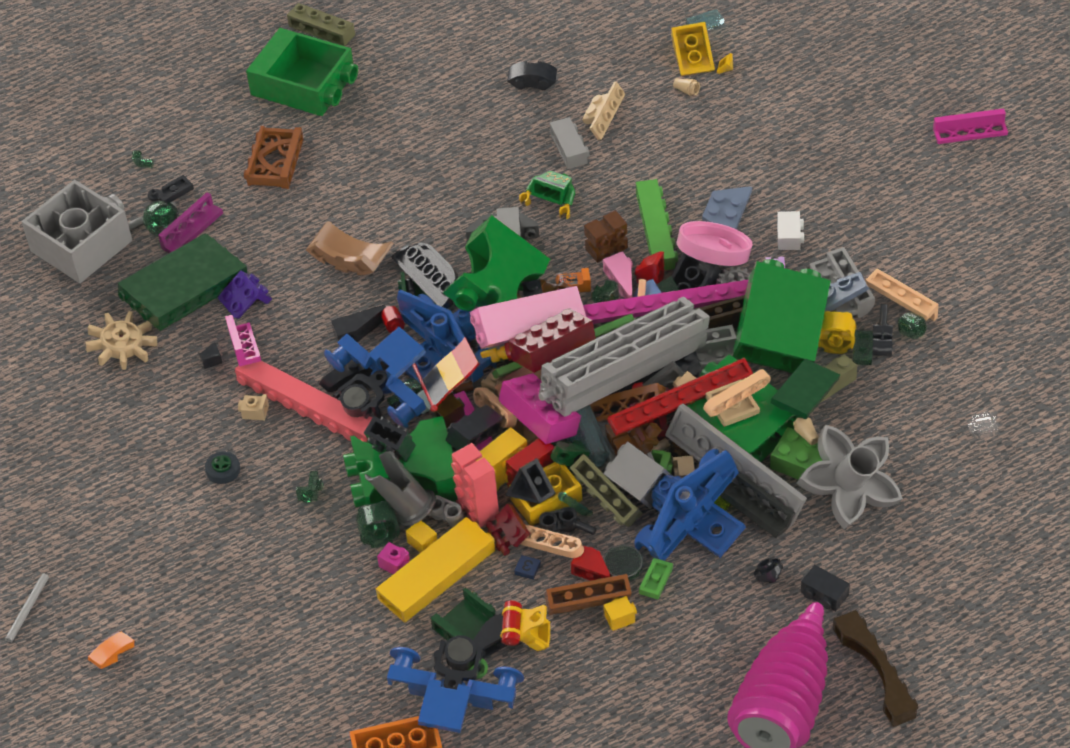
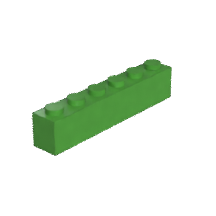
(655, 221)

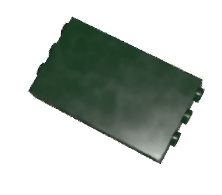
(180, 281)

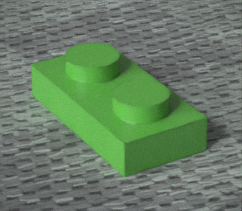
(656, 578)

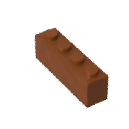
(587, 594)

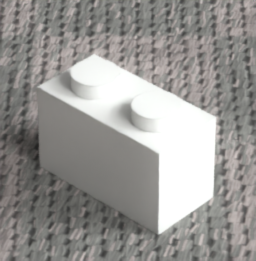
(789, 231)

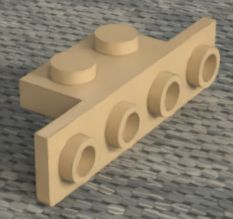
(603, 110)

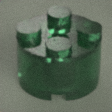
(377, 524)

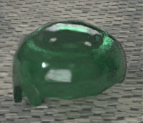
(605, 293)

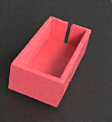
(475, 485)

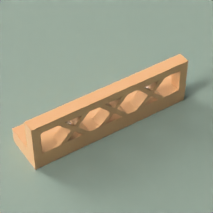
(903, 295)

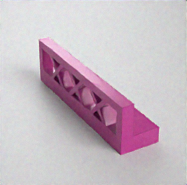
(969, 122)
(239, 344)

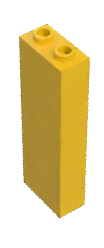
(435, 569)

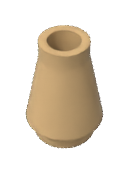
(688, 86)
(806, 429)

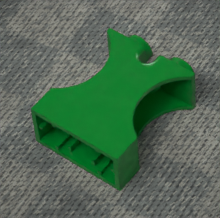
(498, 266)
(427, 463)

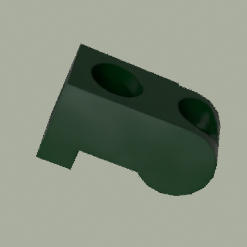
(567, 453)

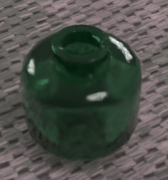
(912, 325)

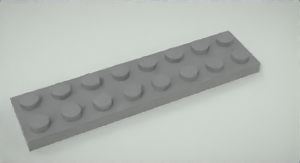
(699, 437)

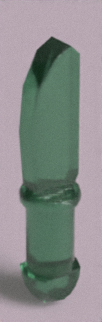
(562, 496)

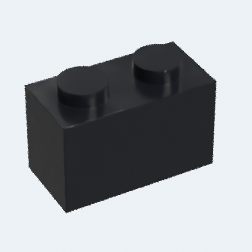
(825, 588)

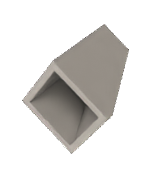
(635, 473)

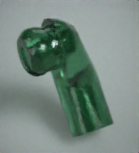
(140, 161)

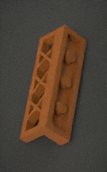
(624, 398)

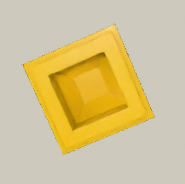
(725, 64)

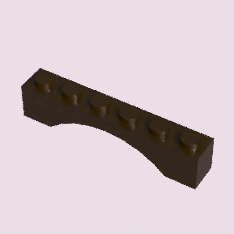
(854, 634)

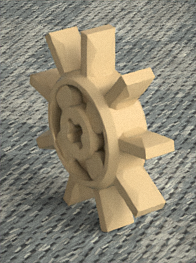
(120, 340)

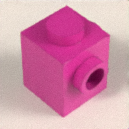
(393, 558)

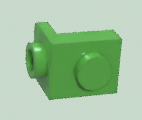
(664, 459)

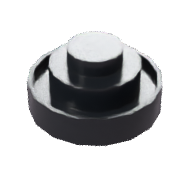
(768, 570)

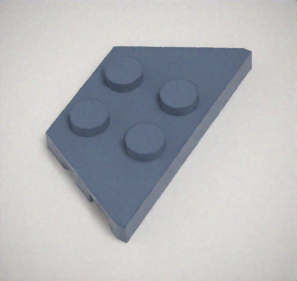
(727, 206)

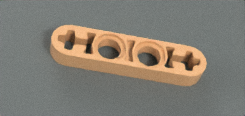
(737, 393)
(484, 396)
(552, 537)

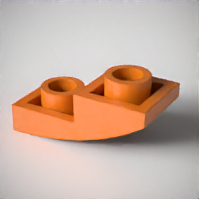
(108, 651)

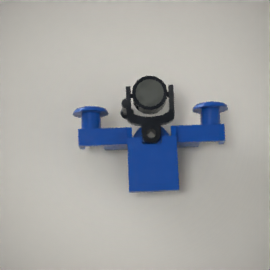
(399, 353)
(442, 703)

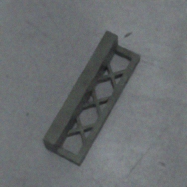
(754, 508)

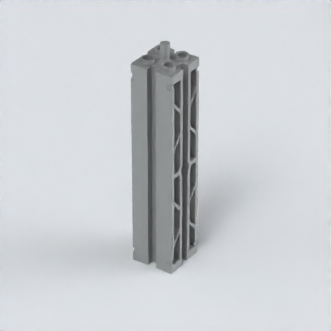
(623, 356)

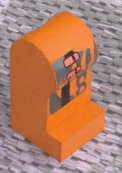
(579, 279)

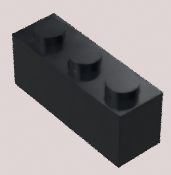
(474, 428)

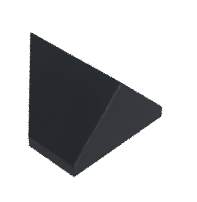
(531, 483)

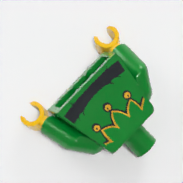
(553, 188)

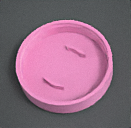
(714, 243)

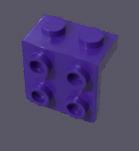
(242, 293)

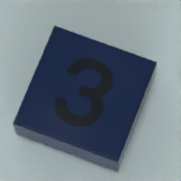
(527, 567)

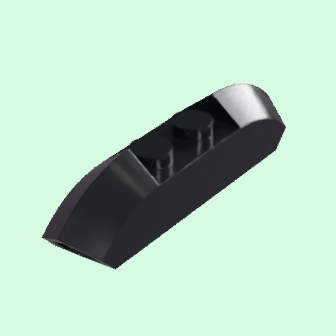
(334, 379)

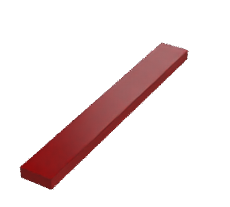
(683, 394)

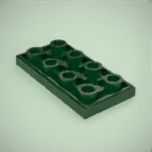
(805, 389)

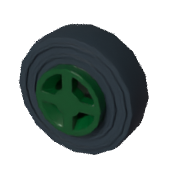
(215, 464)

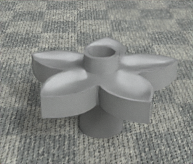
(850, 475)

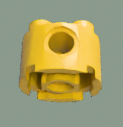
(837, 332)

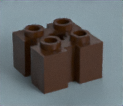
(606, 236)

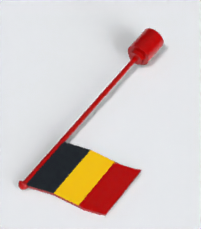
(447, 373)

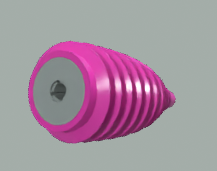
(783, 686)

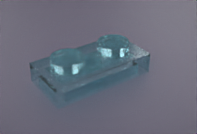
(711, 18)

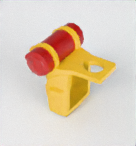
(525, 626)

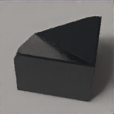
(210, 356)

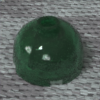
(159, 214)

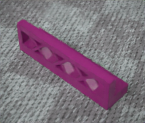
(191, 227)

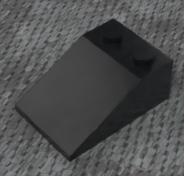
(695, 273)

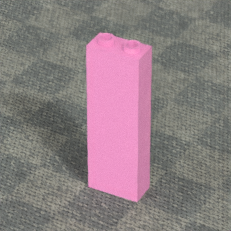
(504, 320)

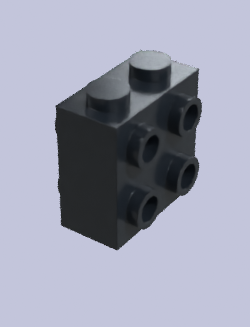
(389, 438)

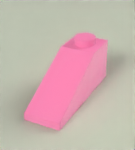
(619, 270)

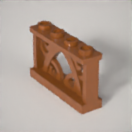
(282, 175)

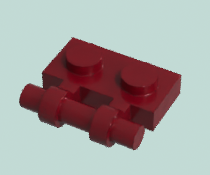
(511, 525)

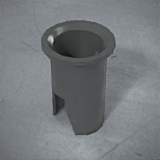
(402, 491)

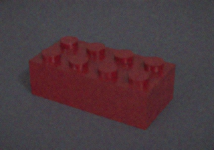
(551, 339)

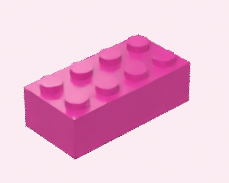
(522, 400)

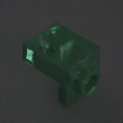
(311, 492)

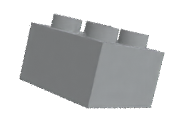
(78, 230)

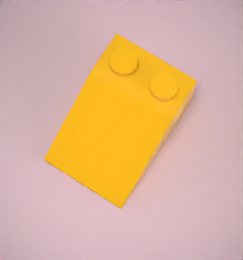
(692, 48)

